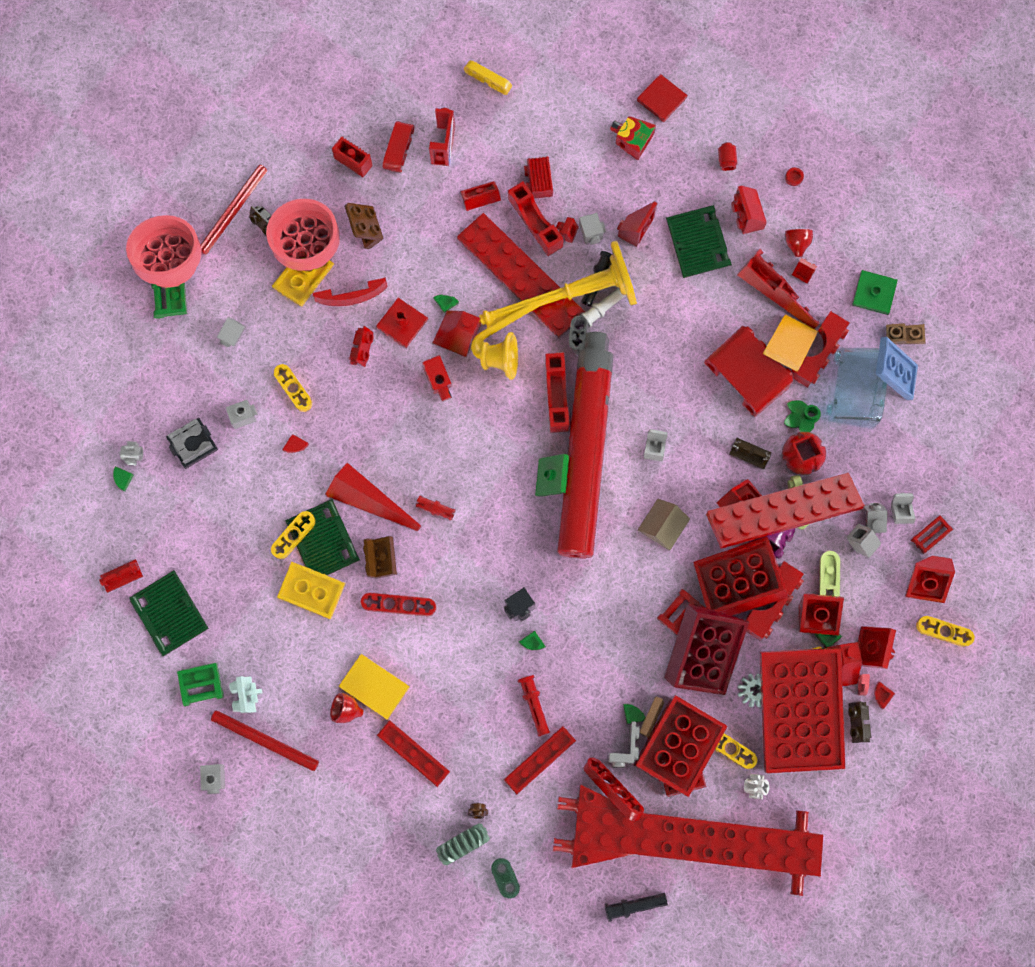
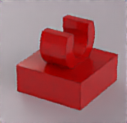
(568, 229)
(804, 270)

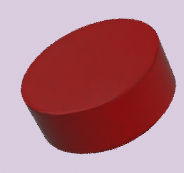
(794, 176)

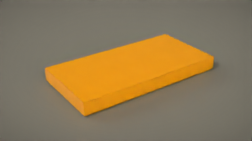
(790, 342)

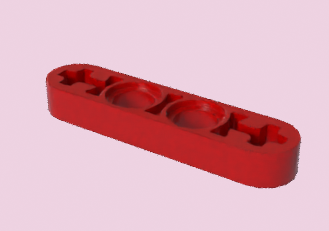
(398, 606)
(628, 804)

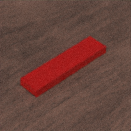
(413, 753)
(539, 760)

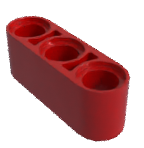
(397, 146)

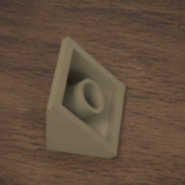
(664, 523)

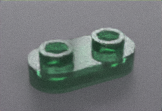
(505, 878)

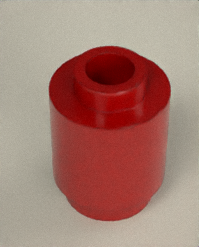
(727, 156)

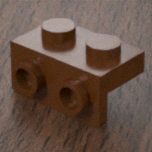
(380, 557)

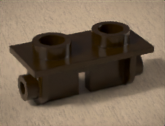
(259, 217)
(750, 453)
(858, 713)

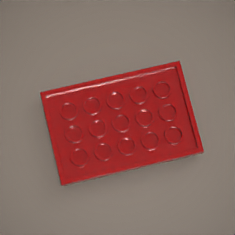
(802, 710)

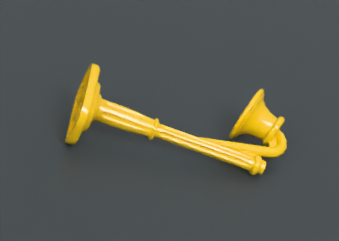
(505, 354)

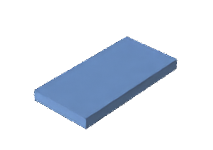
(896, 368)

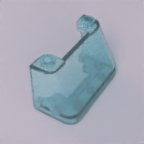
(858, 389)

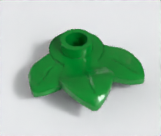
(799, 416)

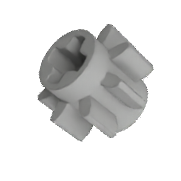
(131, 453)

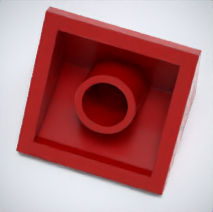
(820, 614)

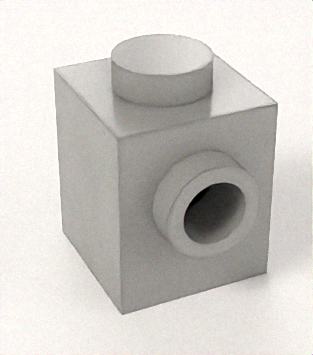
(591, 228)
(231, 332)
(241, 414)
(864, 540)
(212, 778)

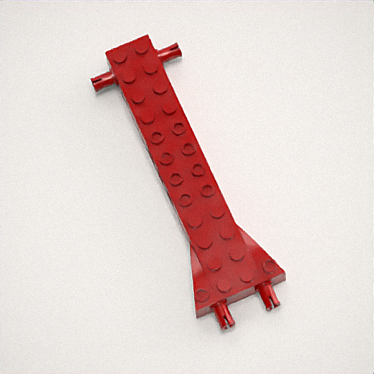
(607, 834)

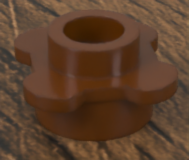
(478, 810)

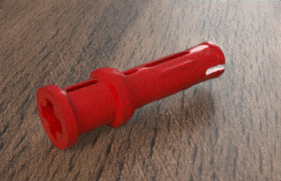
(531, 695)

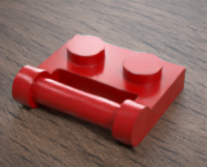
(664, 618)

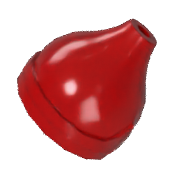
(798, 240)
(345, 709)

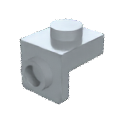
(655, 445)
(902, 508)
(876, 517)

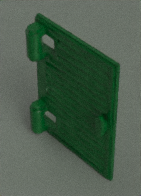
(698, 241)
(325, 541)
(169, 613)

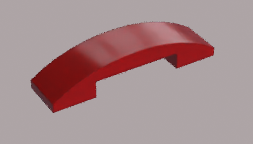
(351, 298)

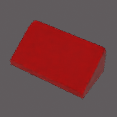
(480, 195)

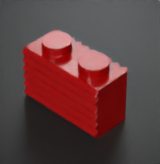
(352, 156)
(539, 177)

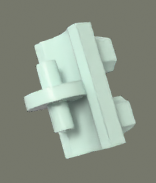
(247, 694)

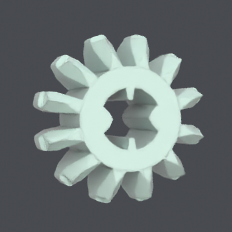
(746, 690)

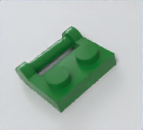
(175, 301)
(197, 678)

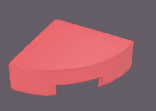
(863, 684)

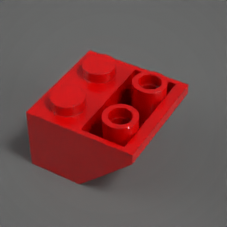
(748, 210)

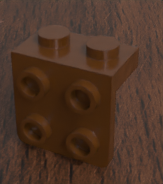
(364, 224)

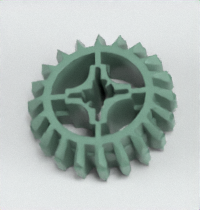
(462, 844)

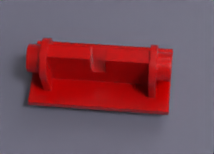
(360, 354)
(121, 576)

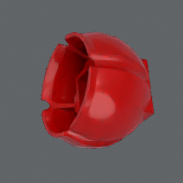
(792, 456)

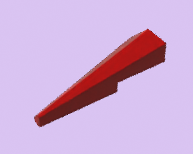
(771, 284)
(355, 490)

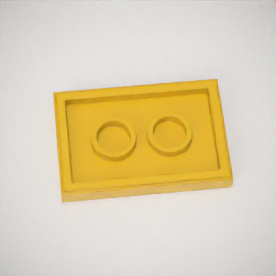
(299, 284)
(311, 590)
(374, 686)

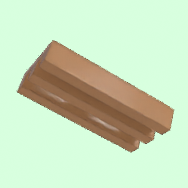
(652, 717)

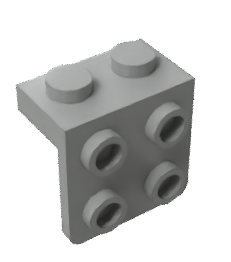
(620, 760)

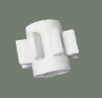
(756, 786)

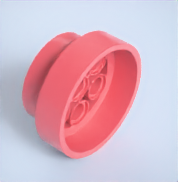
(297, 216)
(164, 250)

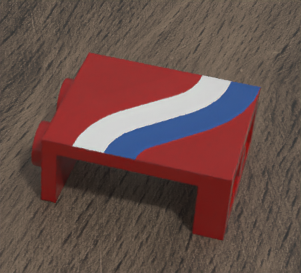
(441, 152)

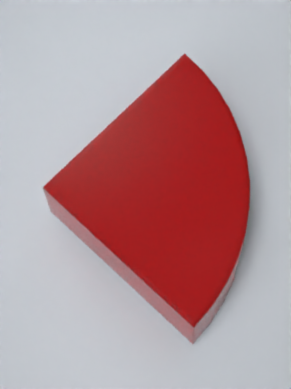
(295, 444)
(883, 694)

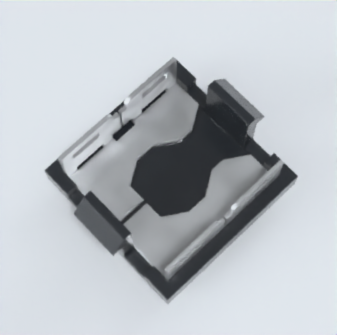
(191, 443)

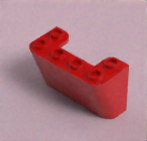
(749, 371)

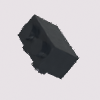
(519, 605)

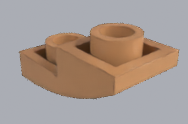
(906, 334)

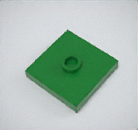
(875, 292)
(552, 475)

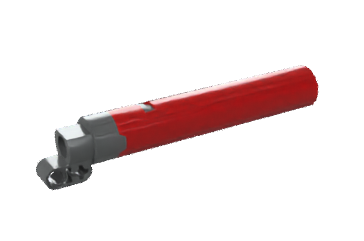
(585, 441)

